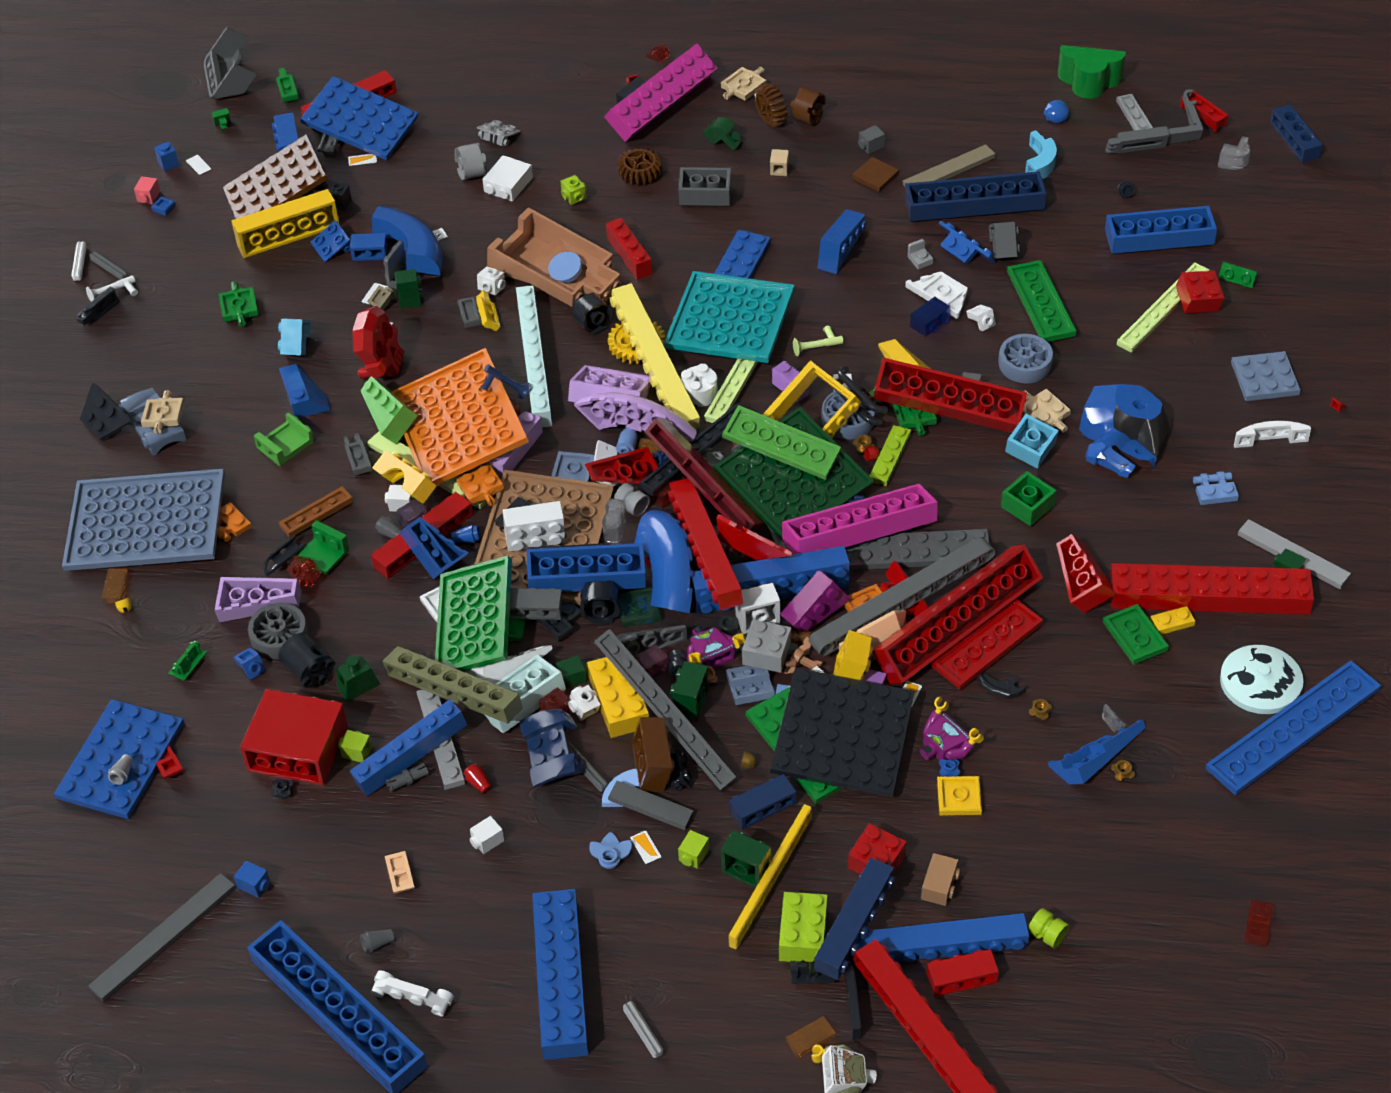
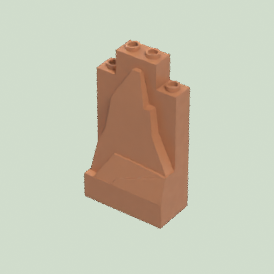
(536, 243)

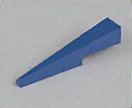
(1086, 761)

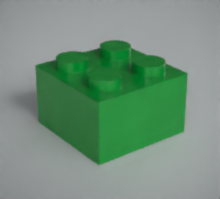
(1028, 498)

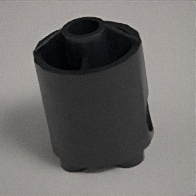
(306, 660)

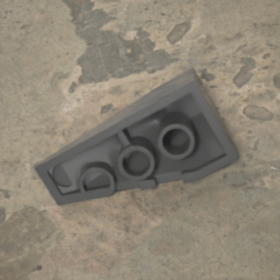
(639, 641)

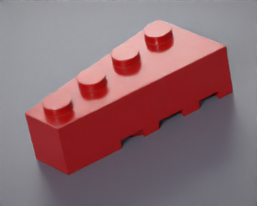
(1082, 575)

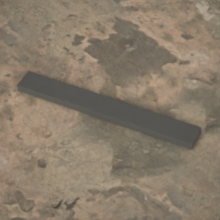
(161, 937)

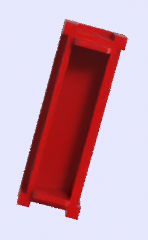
(1207, 112)

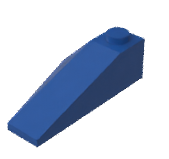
(302, 392)

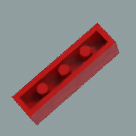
(629, 248)

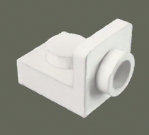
(983, 315)

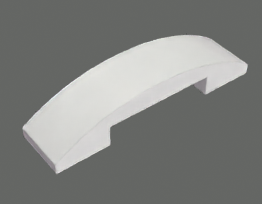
(1272, 430)

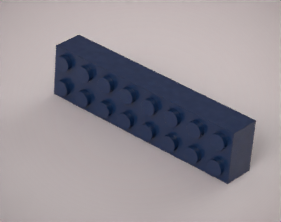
(975, 196)

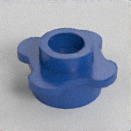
(949, 768)

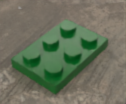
(1135, 634)

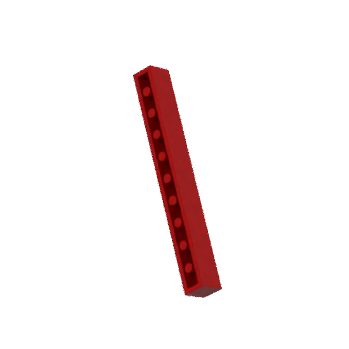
(705, 544)
(920, 1021)

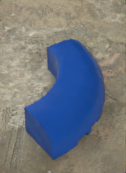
(420, 243)
(668, 558)

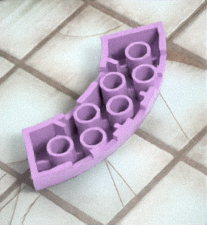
(635, 412)

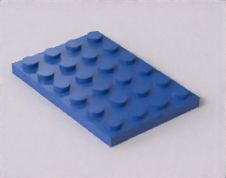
(359, 118)
(119, 731)

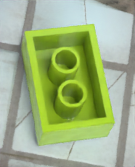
(802, 926)

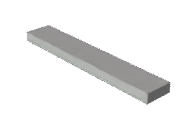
(1276, 544)

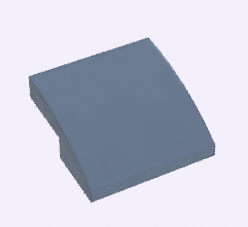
(749, 684)

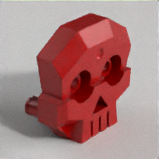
(376, 344)

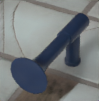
(522, 389)

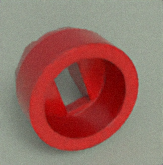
(871, 453)

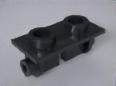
(682, 775)

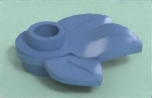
(610, 849)

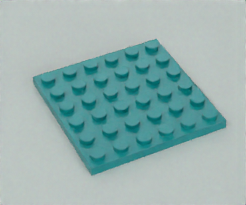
(730, 316)

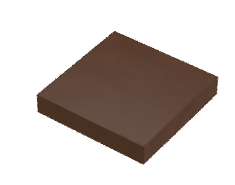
(875, 174)

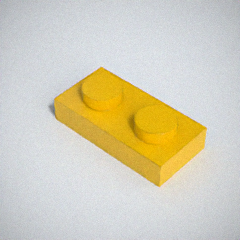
(1172, 620)

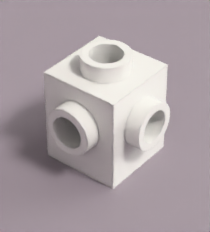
(491, 280)
(584, 702)

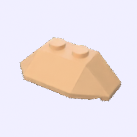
(883, 628)

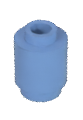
(627, 441)

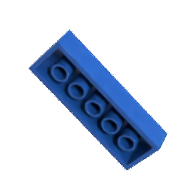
(1160, 229)
(574, 566)

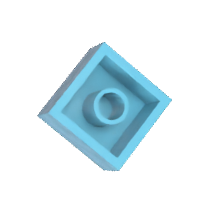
(1031, 441)

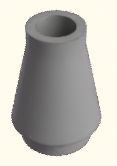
(120, 770)

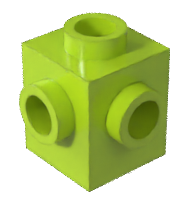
(573, 189)

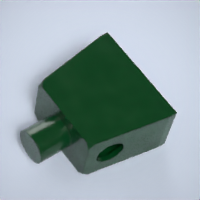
(355, 678)

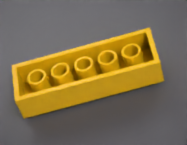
(284, 223)

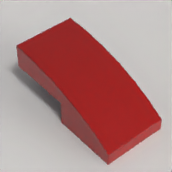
(169, 764)

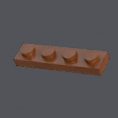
(316, 511)

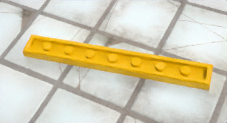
(769, 877)

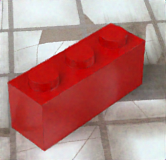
(962, 972)

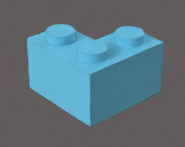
(293, 336)

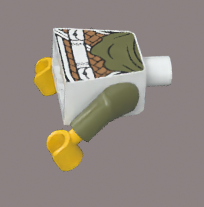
(843, 1069)

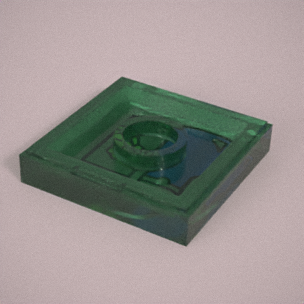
(636, 608)

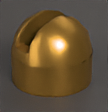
(748, 760)

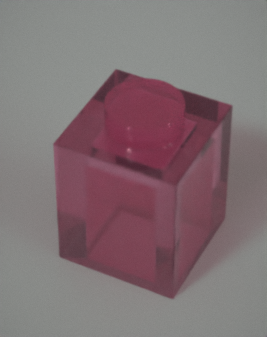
(653, 661)

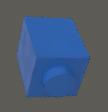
(166, 156)
(252, 879)

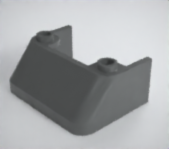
(221, 66)

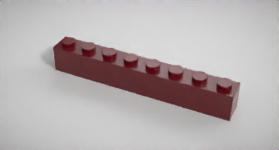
(702, 475)

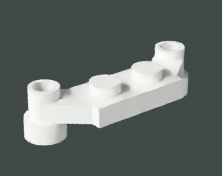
(418, 995)

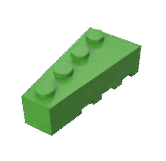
(388, 410)

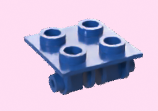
(331, 241)

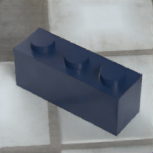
(762, 801)

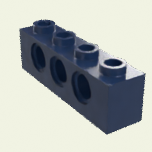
(1296, 133)

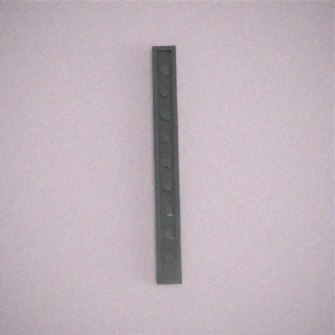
(664, 708)

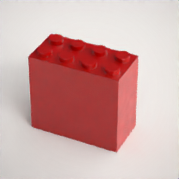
(294, 737)

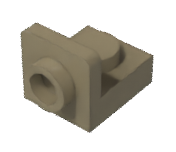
(382, 297)

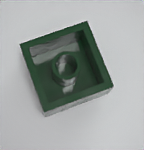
(690, 689)
(745, 858)

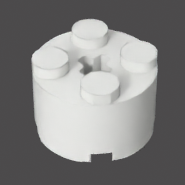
(700, 384)

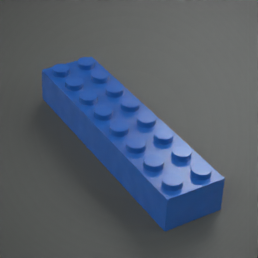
(786, 573)
(559, 975)

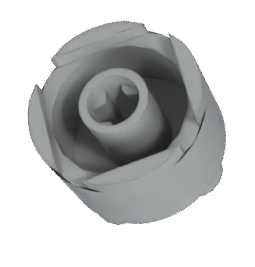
(470, 161)

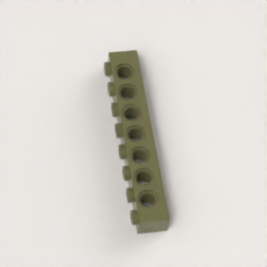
(453, 684)

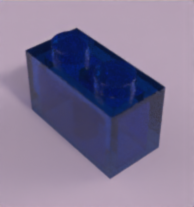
(930, 316)

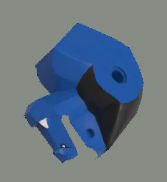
(1124, 418)

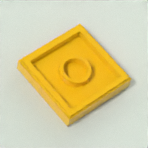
(959, 795)

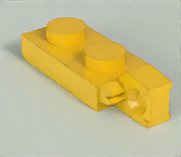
(487, 311)

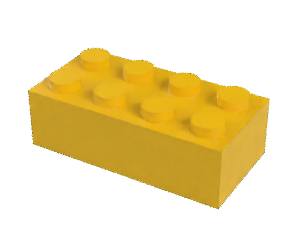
(618, 699)

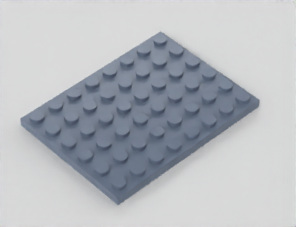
(144, 520)

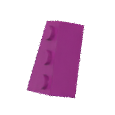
(814, 602)

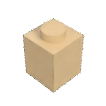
(779, 162)

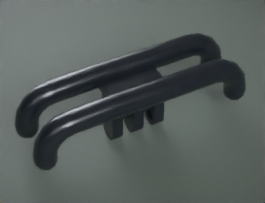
(863, 396)

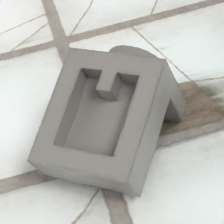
(919, 255)

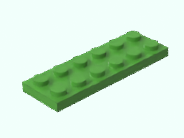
(781, 442)

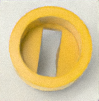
(122, 604)

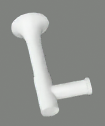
(126, 282)

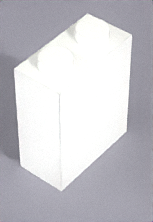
(507, 178)

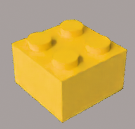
(853, 656)

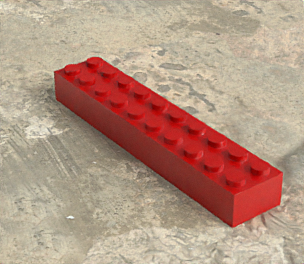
(1212, 588)
(956, 614)

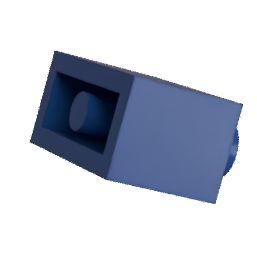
(368, 246)

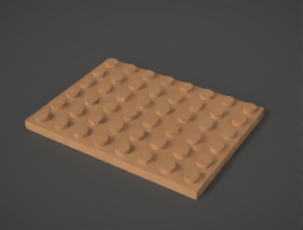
(582, 511)

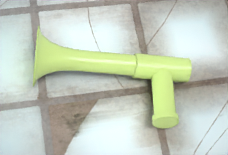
(830, 341)

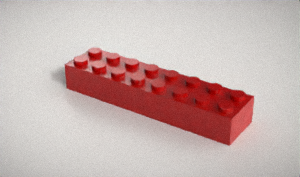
(949, 395)

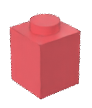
(147, 190)

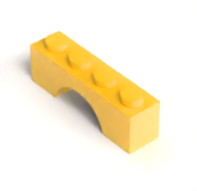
(415, 483)

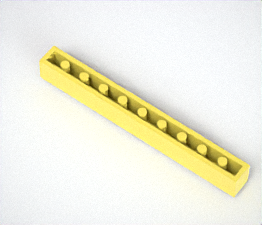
(653, 354)

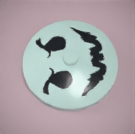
(1261, 679)

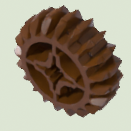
(771, 105)
(639, 166)

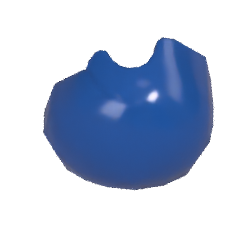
(1056, 111)

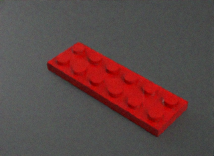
(986, 644)

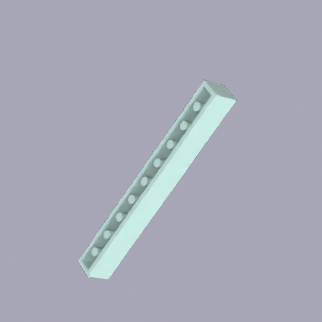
(533, 354)

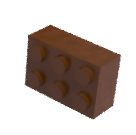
(652, 754)

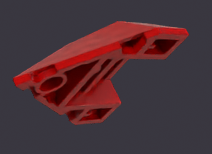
(747, 542)

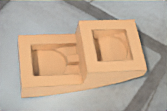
(399, 872)

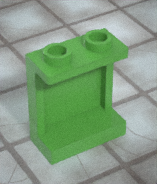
(285, 440)

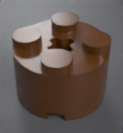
(808, 106)

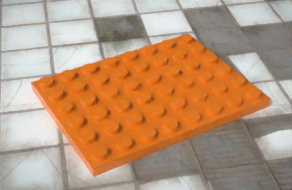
(458, 420)

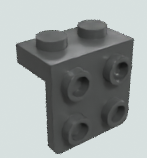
(395, 262)

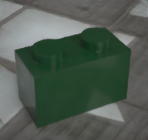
(407, 288)

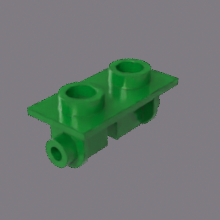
(1237, 274)
(188, 661)

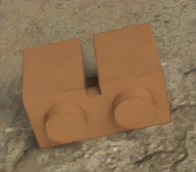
(939, 879)

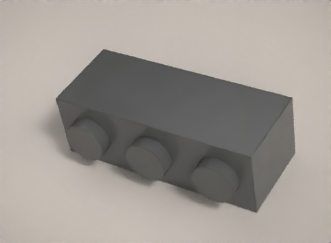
(536, 603)

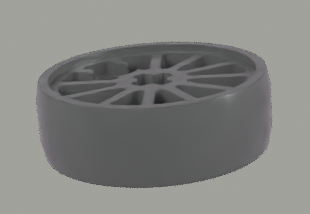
(277, 630)

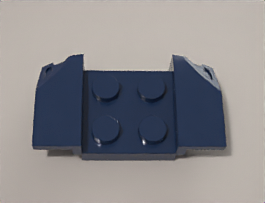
(550, 746)

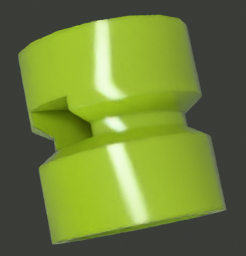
(1050, 929)

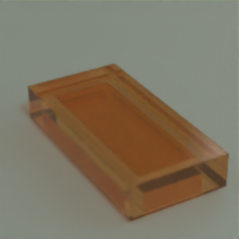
(114, 585)
(810, 1035)

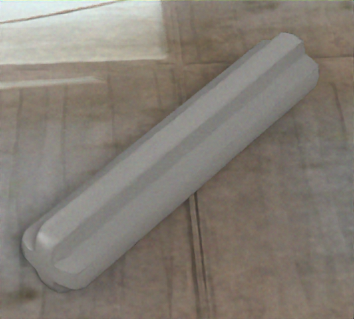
(643, 1029)

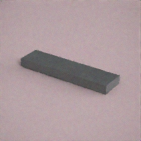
(650, 805)

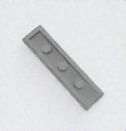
(1133, 112)

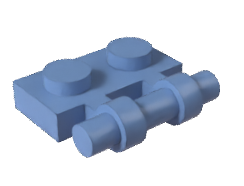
(1218, 492)

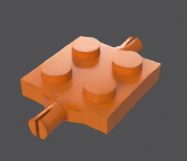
(480, 484)

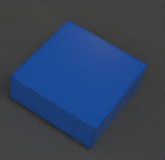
(163, 206)

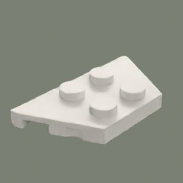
(943, 288)

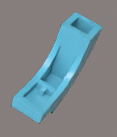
(1046, 156)

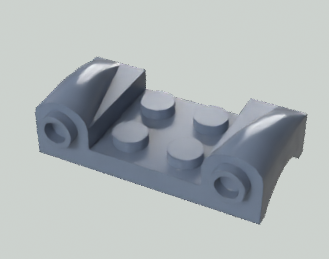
(134, 408)

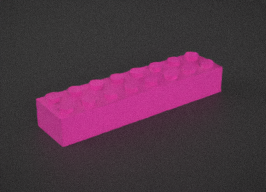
(660, 92)
(860, 520)

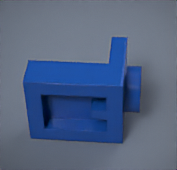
(250, 662)

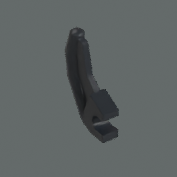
(1001, 688)

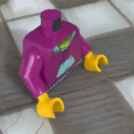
(712, 647)
(945, 737)

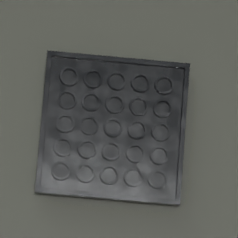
(842, 732)

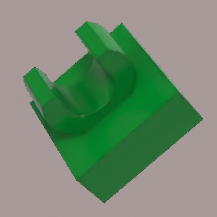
(221, 118)

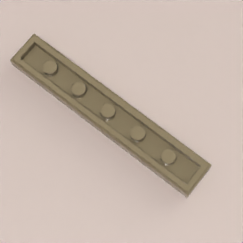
(954, 166)

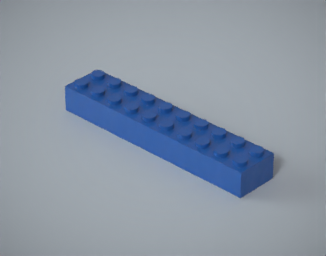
(337, 1008)

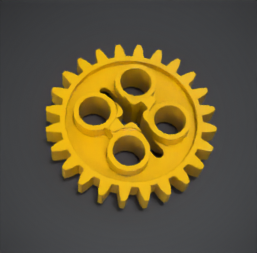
(620, 343)

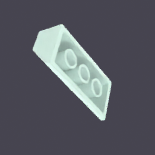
(531, 682)

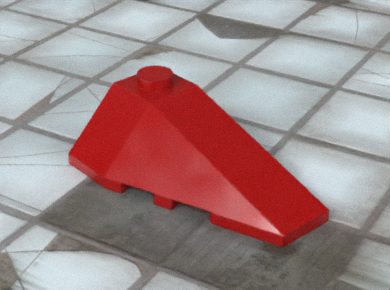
(623, 468)

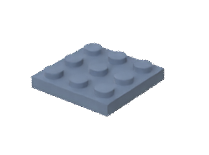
(1265, 376)

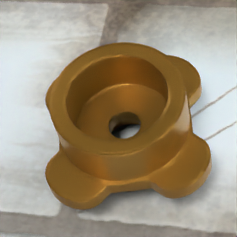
(862, 441)
(1038, 705)
(1122, 765)

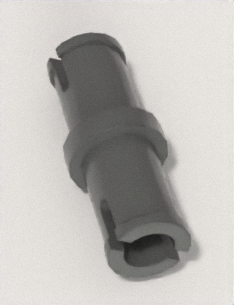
(407, 777)

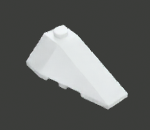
(497, 671)

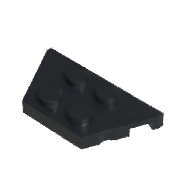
(103, 414)

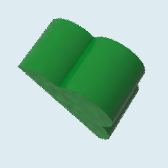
(1090, 69)

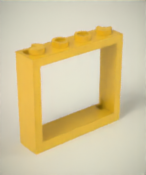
(800, 384)

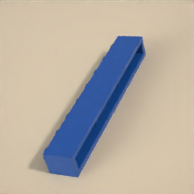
(951, 937)

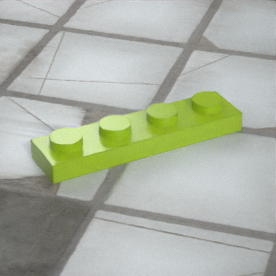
(890, 455)

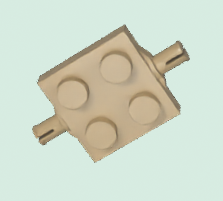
(743, 83)
(1047, 409)
(162, 412)

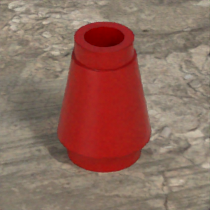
(476, 776)

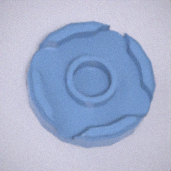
(565, 267)

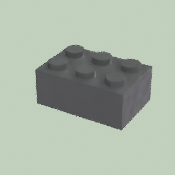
(704, 186)

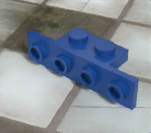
(961, 247)

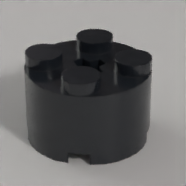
(592, 313)
(599, 602)

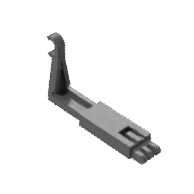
(1159, 136)

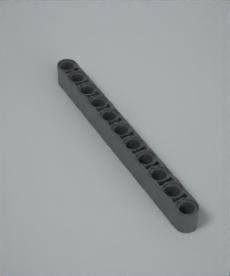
(904, 593)

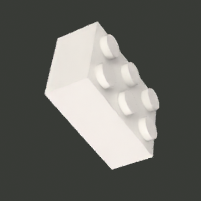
(533, 526)

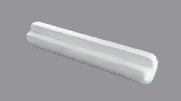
(79, 261)

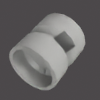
(635, 501)

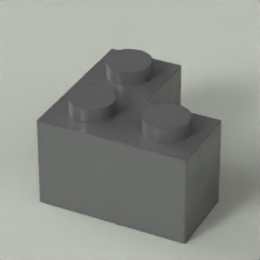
(1004, 239)

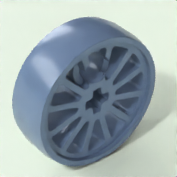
(1030, 362)
(851, 428)

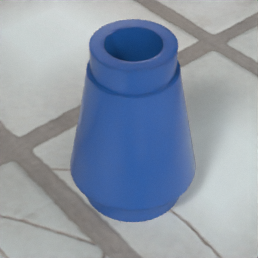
(468, 534)

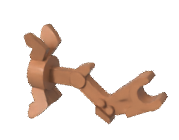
(799, 657)

